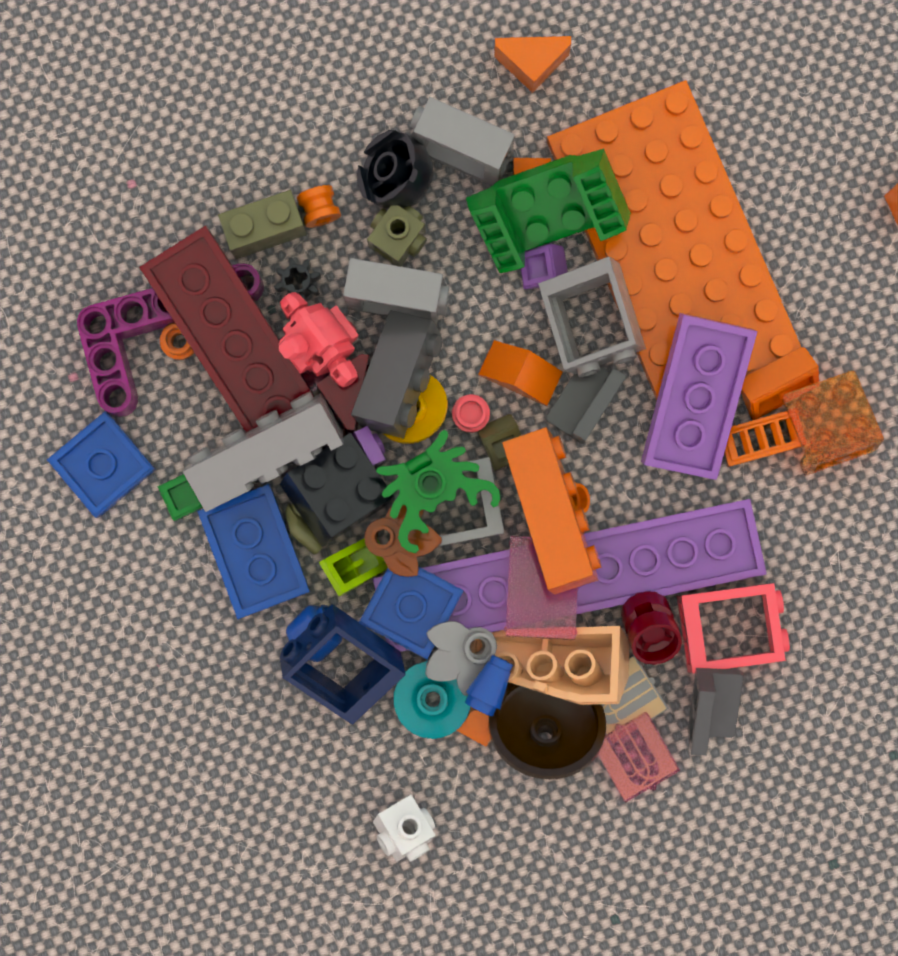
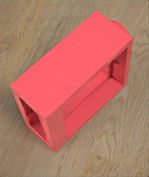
(693, 634)

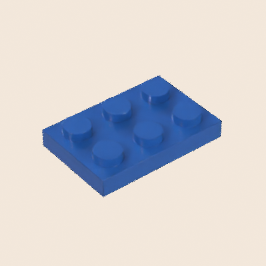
(254, 552)

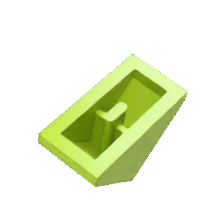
(352, 567)

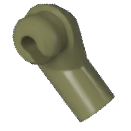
(300, 530)

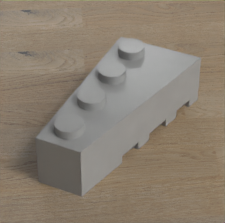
(263, 450)

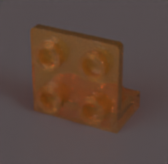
(832, 422)

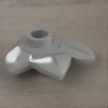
(453, 653)

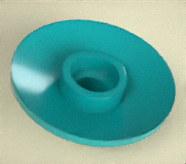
(418, 715)

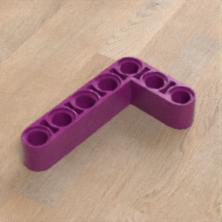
(118, 329)

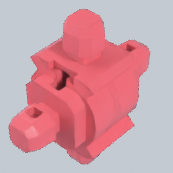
(318, 339)

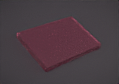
(530, 605)

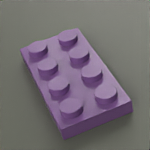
(698, 396)

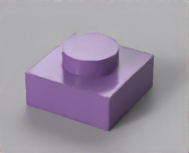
(371, 445)

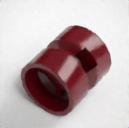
(651, 628)

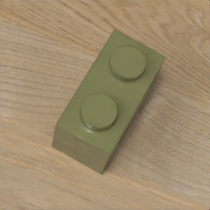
(262, 224)

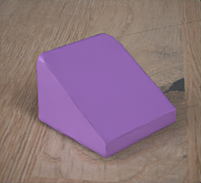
(543, 264)

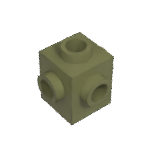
(397, 247)

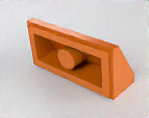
(766, 386)

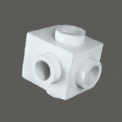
(411, 818)

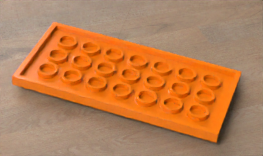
(685, 230)

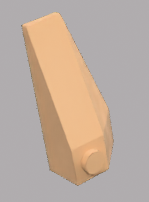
(577, 670)

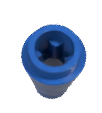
(489, 686)

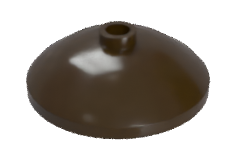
(574, 728)

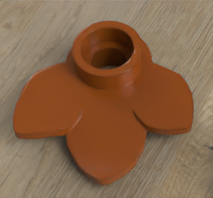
(395, 556)

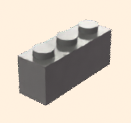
(397, 374)

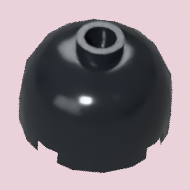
(395, 170)

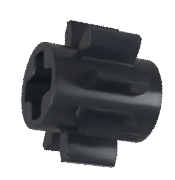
(296, 269)

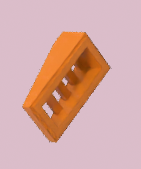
(780, 446)

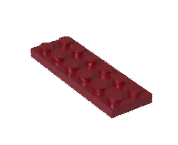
(224, 327)

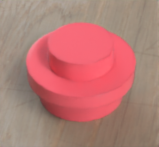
(470, 413)

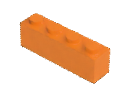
(550, 510)

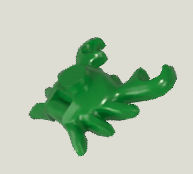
(430, 481)

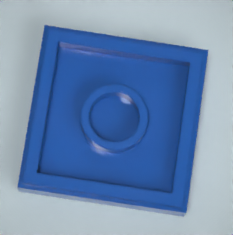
(101, 464)
(409, 607)

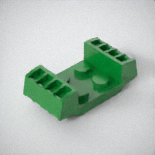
(549, 206)

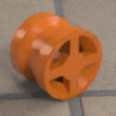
(318, 206)

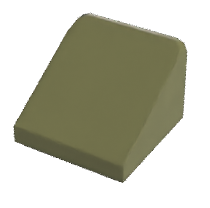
(494, 434)

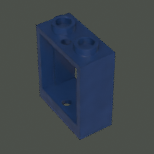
(365, 688)

